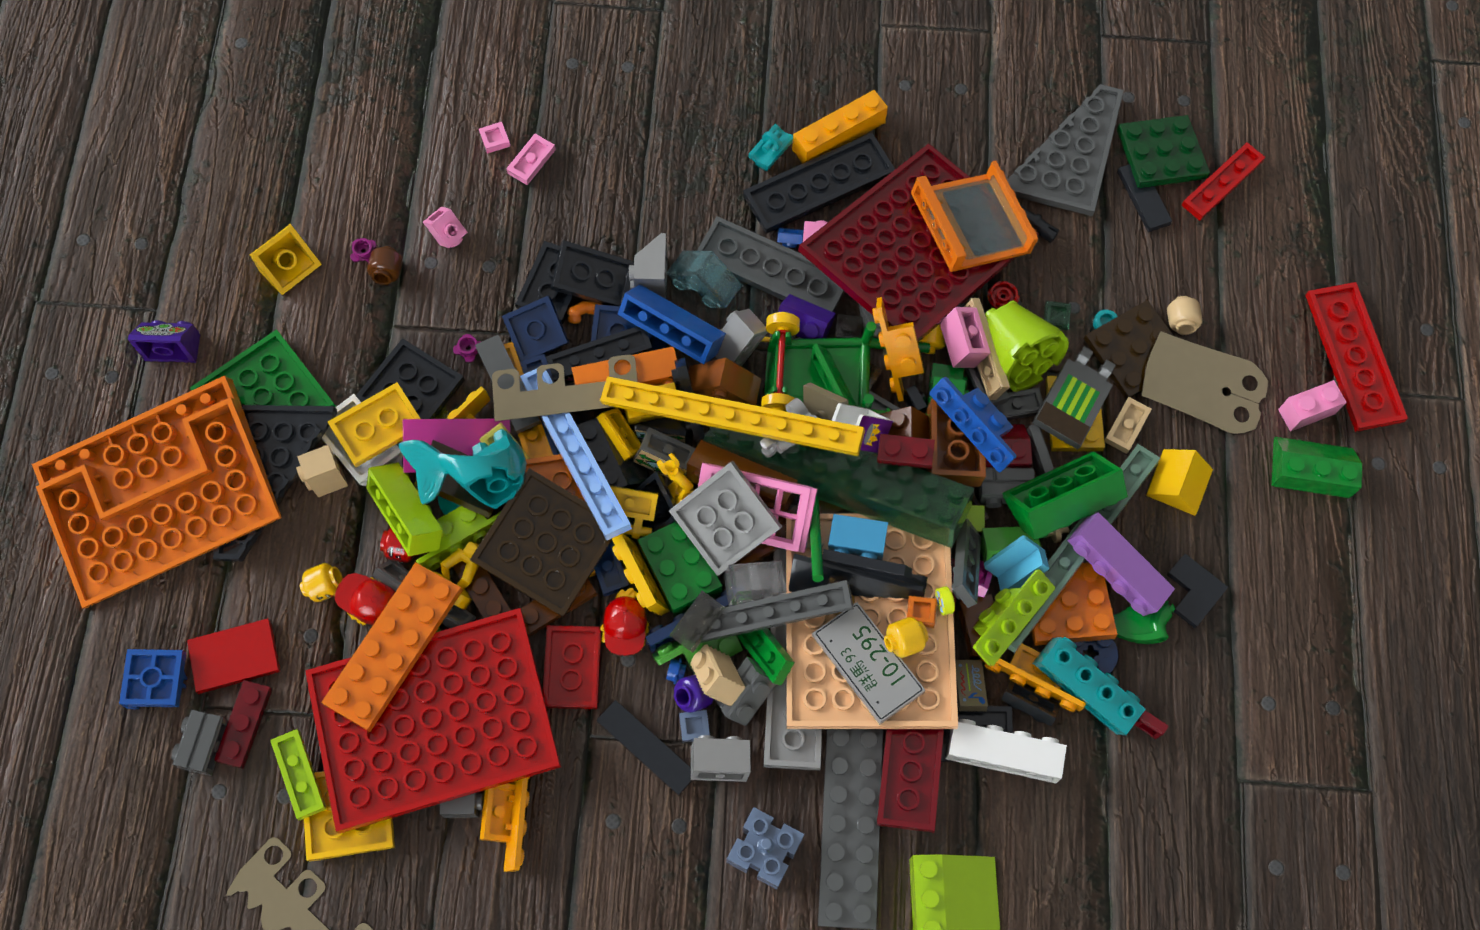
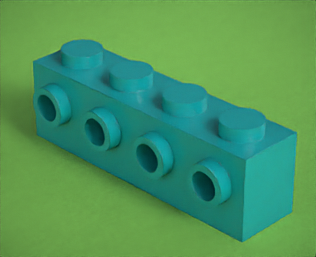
(1083, 680)

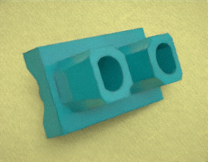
(770, 147)

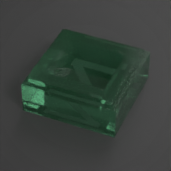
(1057, 314)

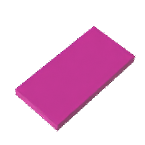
(455, 433)

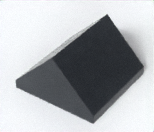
(665, 501)

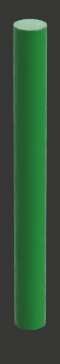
(816, 545)

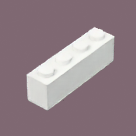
(1006, 751)

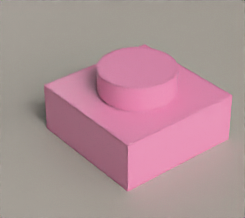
(494, 137)

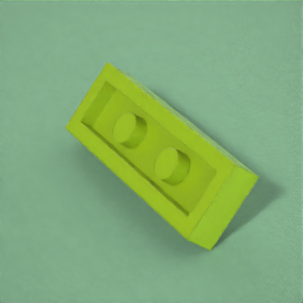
(298, 774)

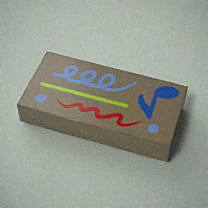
(970, 685)

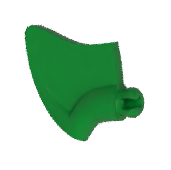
(1144, 629)

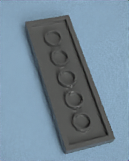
(769, 265)

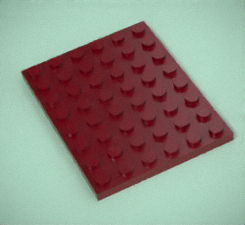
(888, 251)

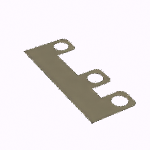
(553, 397)

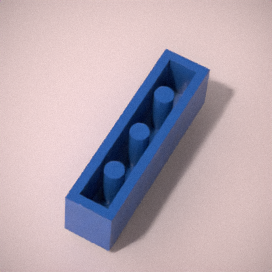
(671, 324)

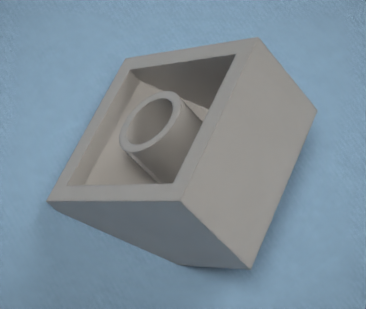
(651, 266)

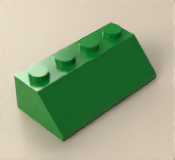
(1066, 494)

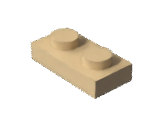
(1127, 425)

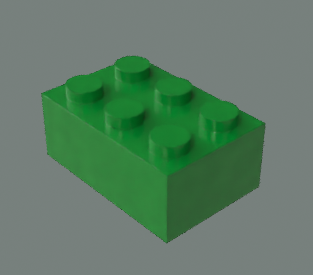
(678, 568)

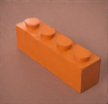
(651, 368)

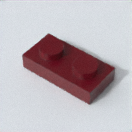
(905, 451)

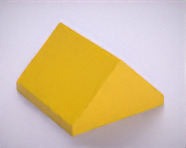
(285, 259)
(1180, 479)

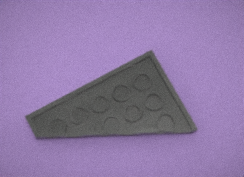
(1072, 160)

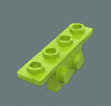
(459, 528)
(1009, 616)

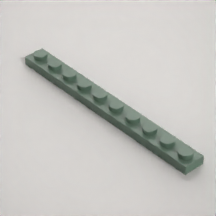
(1065, 560)

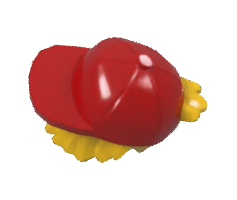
(363, 597)
(624, 624)

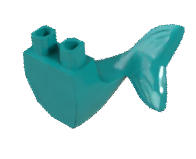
(489, 475)

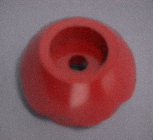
(1002, 289)

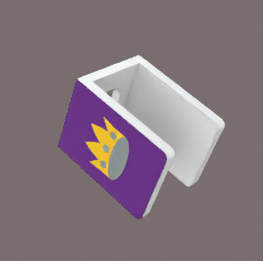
(871, 421)

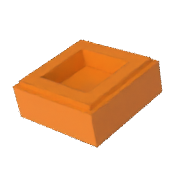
(922, 610)

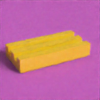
(619, 433)

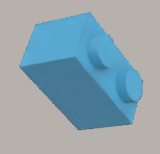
(858, 536)

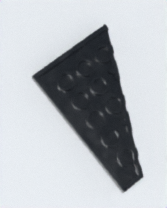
(280, 437)

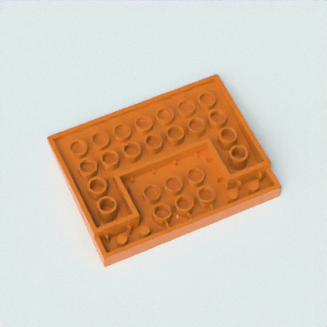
(155, 491)

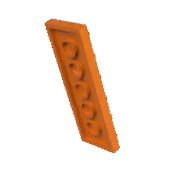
(392, 647)

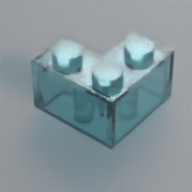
(706, 275)

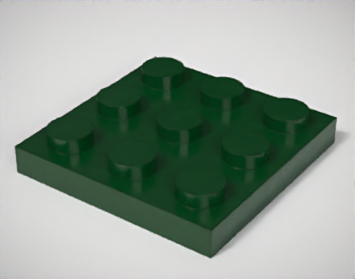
(1163, 151)

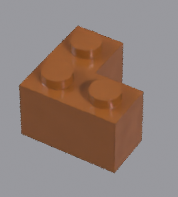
(725, 381)

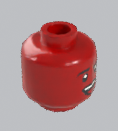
(392, 548)

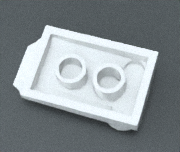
(360, 473)

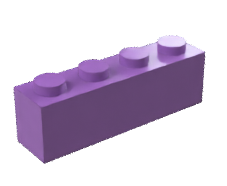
(1120, 564)

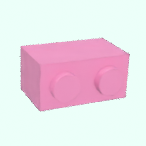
(965, 337)
(1312, 405)

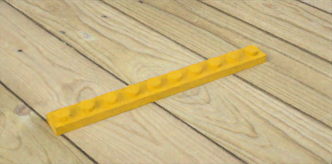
(733, 416)

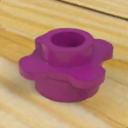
(359, 245)
(460, 349)

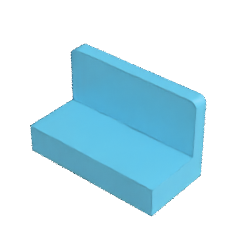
(1017, 563)

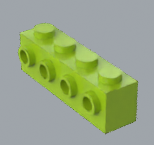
(403, 510)

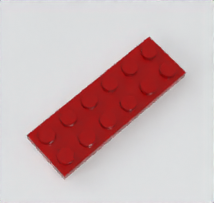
(1356, 356)

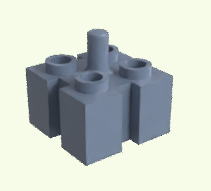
(765, 848)

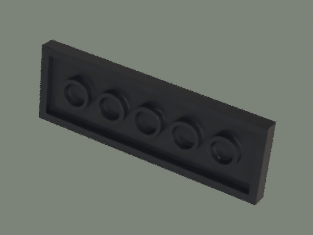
(818, 183)

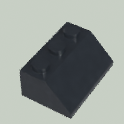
(614, 468)

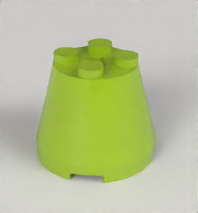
(1024, 344)

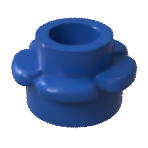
(676, 670)

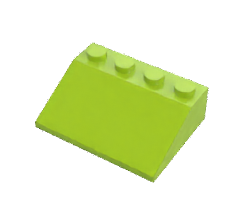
(954, 892)

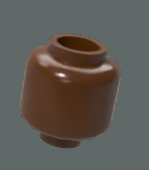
(384, 265)

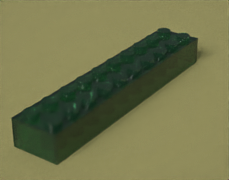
(884, 492)

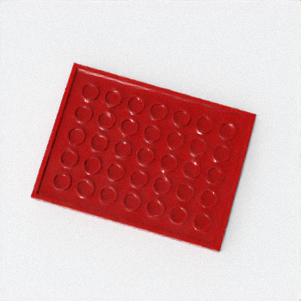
(454, 728)

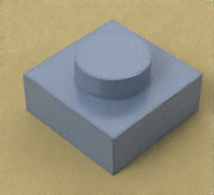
(693, 725)

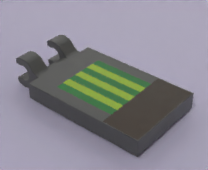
(1075, 399)

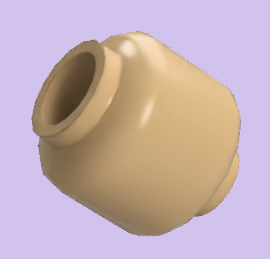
(1184, 315)

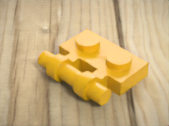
(637, 505)

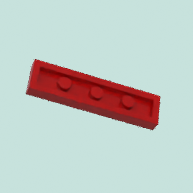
(1223, 181)

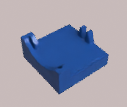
(153, 678)

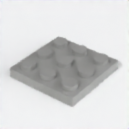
(725, 518)

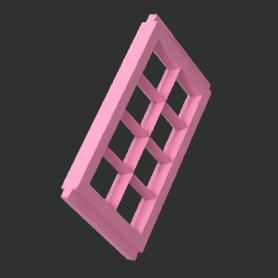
(804, 511)

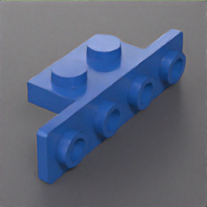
(977, 420)

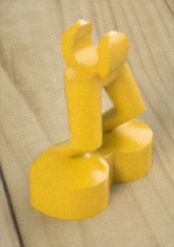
(681, 485)
(468, 574)

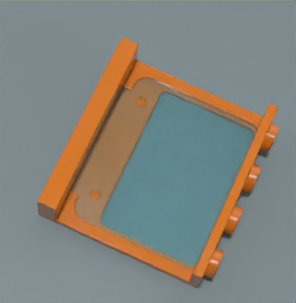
(975, 219)

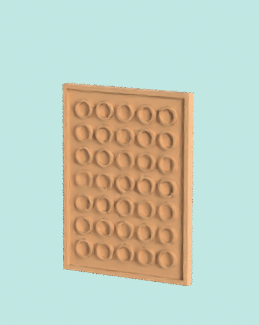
(819, 693)

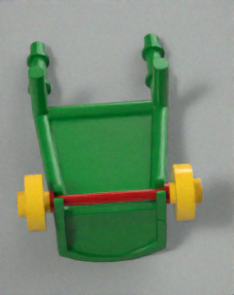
(791, 365)

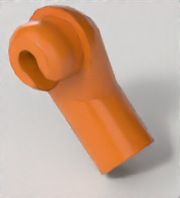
(579, 309)

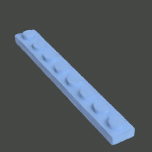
(582, 466)

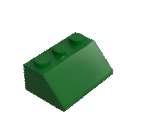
(1316, 467)

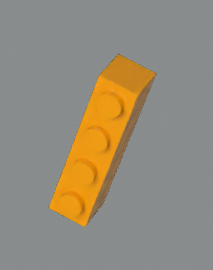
(840, 127)

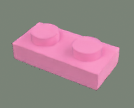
(531, 159)

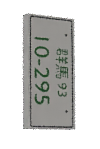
(865, 663)

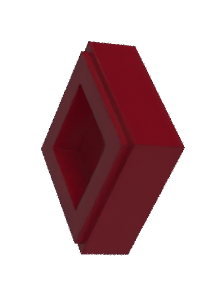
(1151, 725)

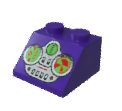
(166, 341)

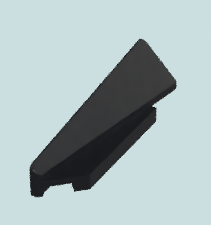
(865, 575)

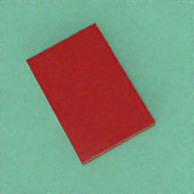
(233, 656)
(572, 667)

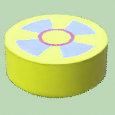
(945, 600)

